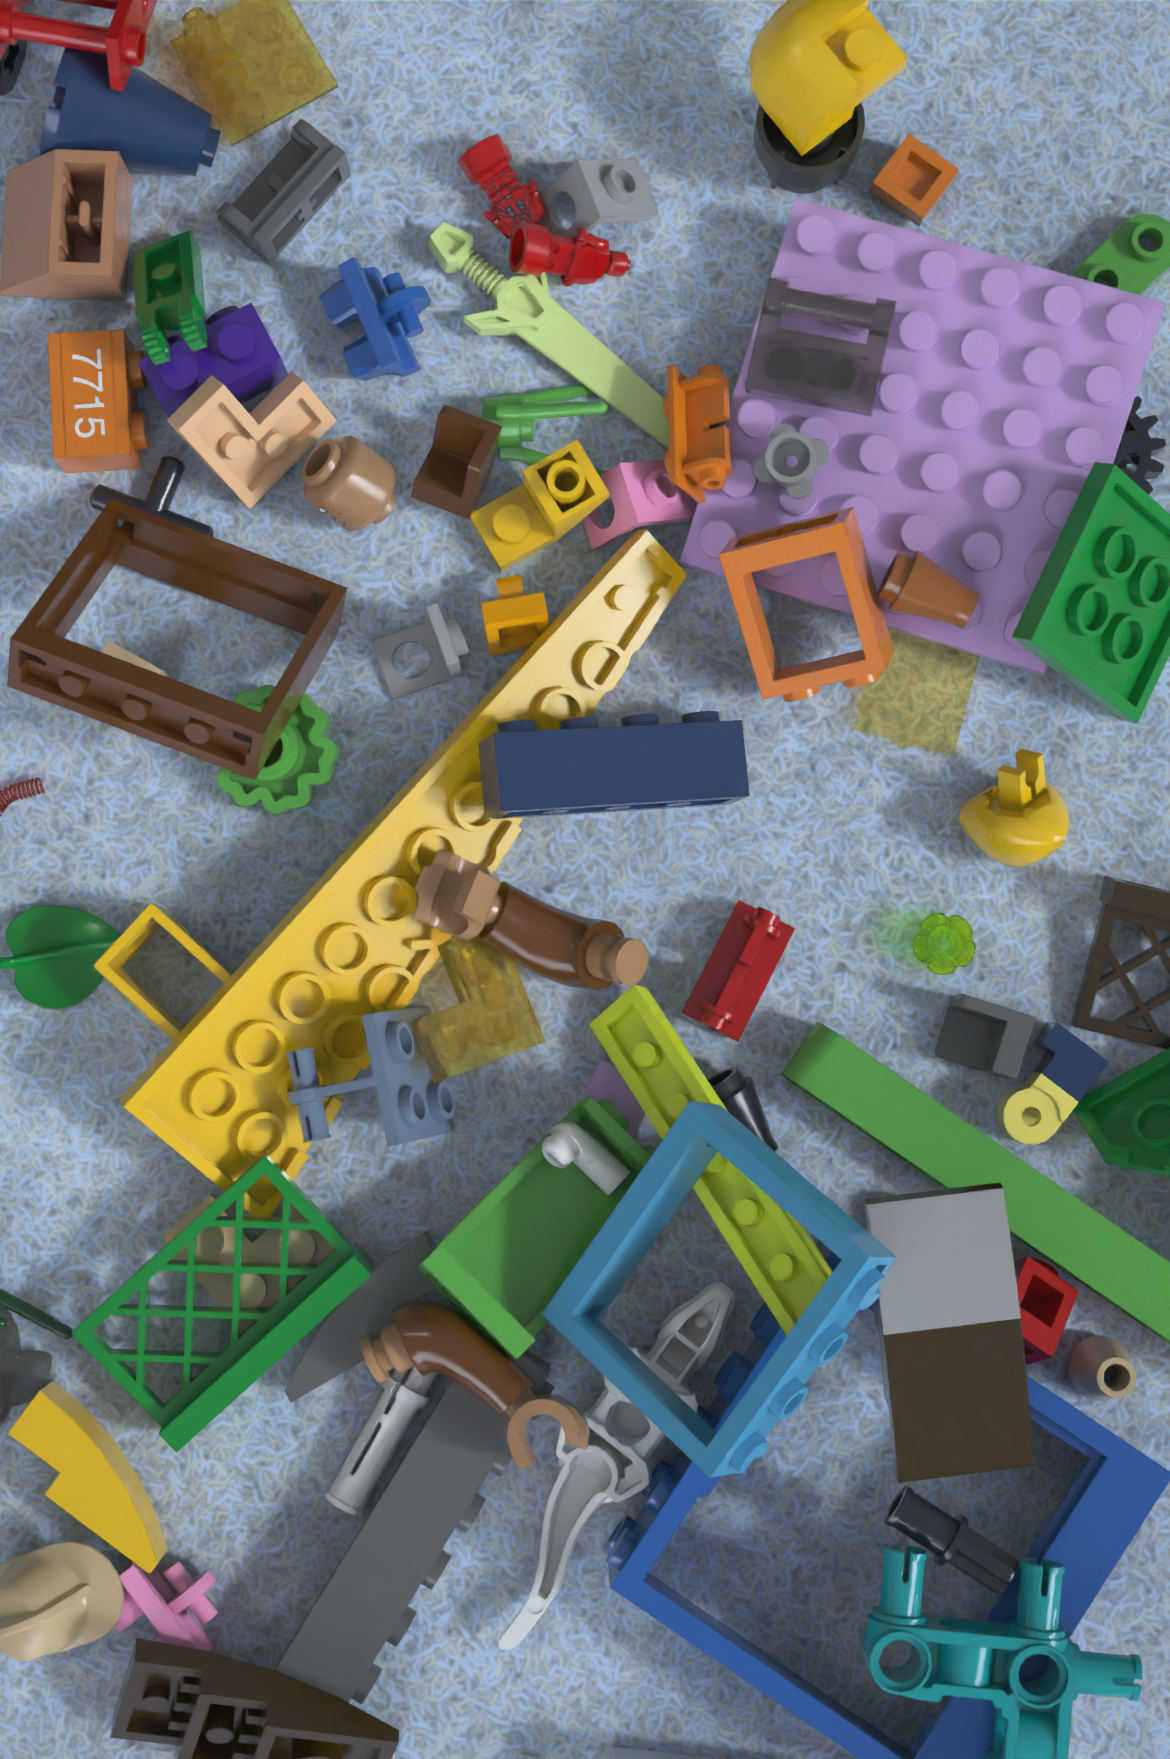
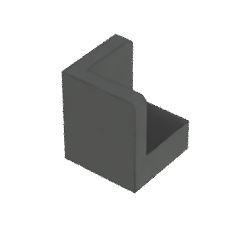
(984, 1036)

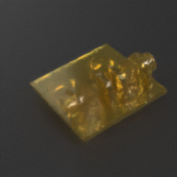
(252, 64)

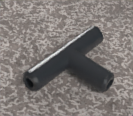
(158, 497)

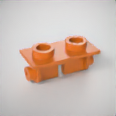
(695, 454)

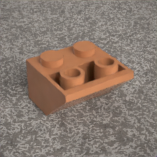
(67, 226)

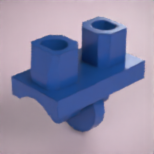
(387, 316)

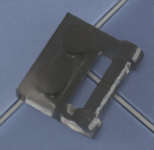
(818, 367)

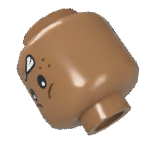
(349, 483)

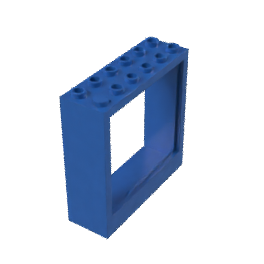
(1084, 1533)

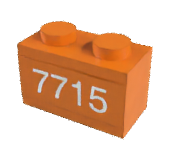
(96, 401)

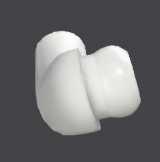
(573, 1144)

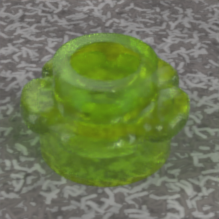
(958, 933)

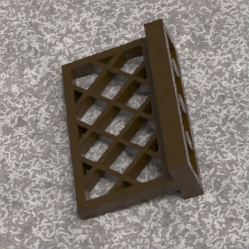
(1149, 909)

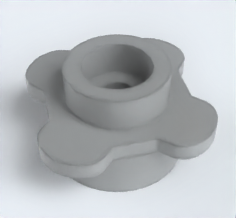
(788, 442)

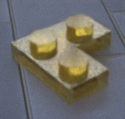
(491, 1015)

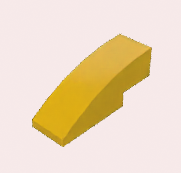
(94, 1475)

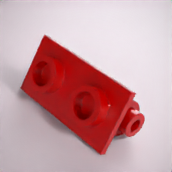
(738, 970)

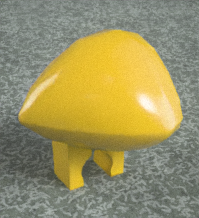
(1019, 817)

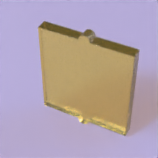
(919, 695)

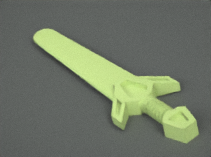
(529, 312)

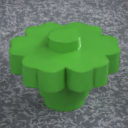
(295, 764)

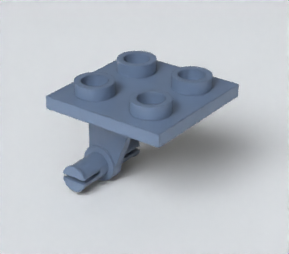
(404, 1086)

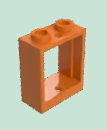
(794, 542)

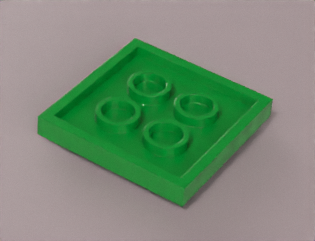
(1106, 595)

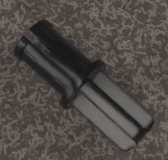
(951, 1540)

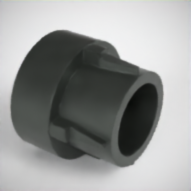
(818, 167)

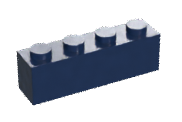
(612, 767)

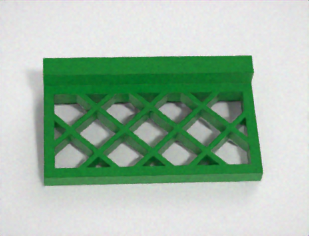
(258, 1346)

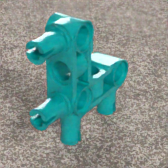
(985, 1656)

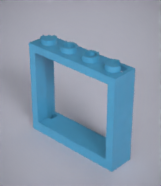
(633, 1229)

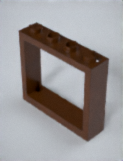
(148, 702)

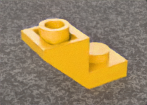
(542, 509)

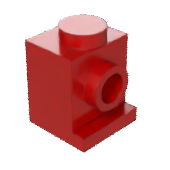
(1043, 1306)

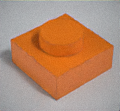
(914, 180)

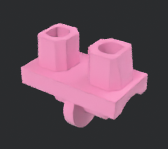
(166, 1610)

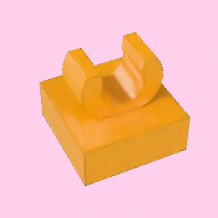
(515, 618)

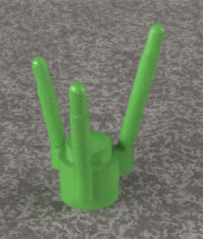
(519, 413)

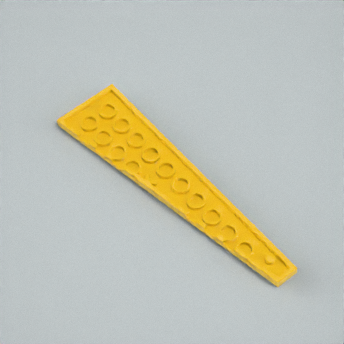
(354, 934)

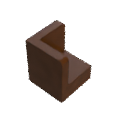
(457, 462)

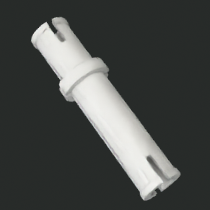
(379, 1439)

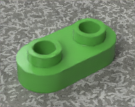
(1123, 259)

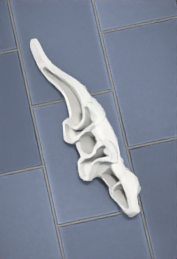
(618, 1446)

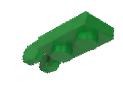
(170, 294)

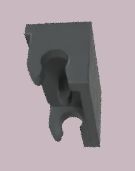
(286, 192)

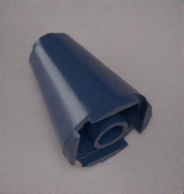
(145, 123)

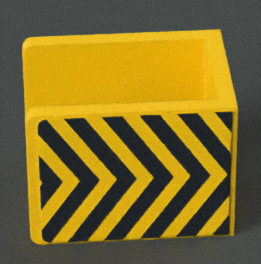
(132, 940)

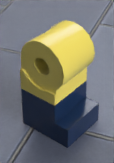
(1052, 1089)

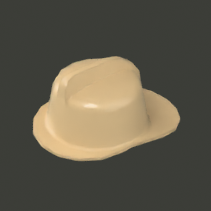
(57, 1600)

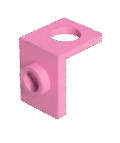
(640, 498)

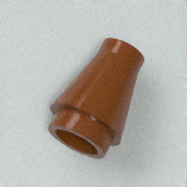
(926, 590)

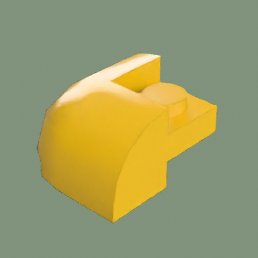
(819, 64)

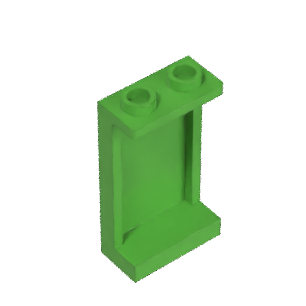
(530, 1234)

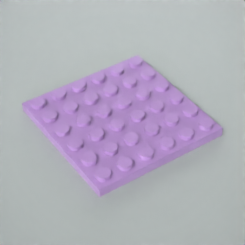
(978, 432)

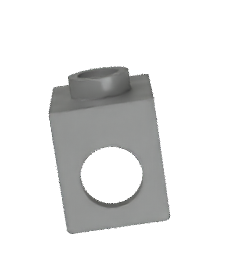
(601, 193)
(441, 640)

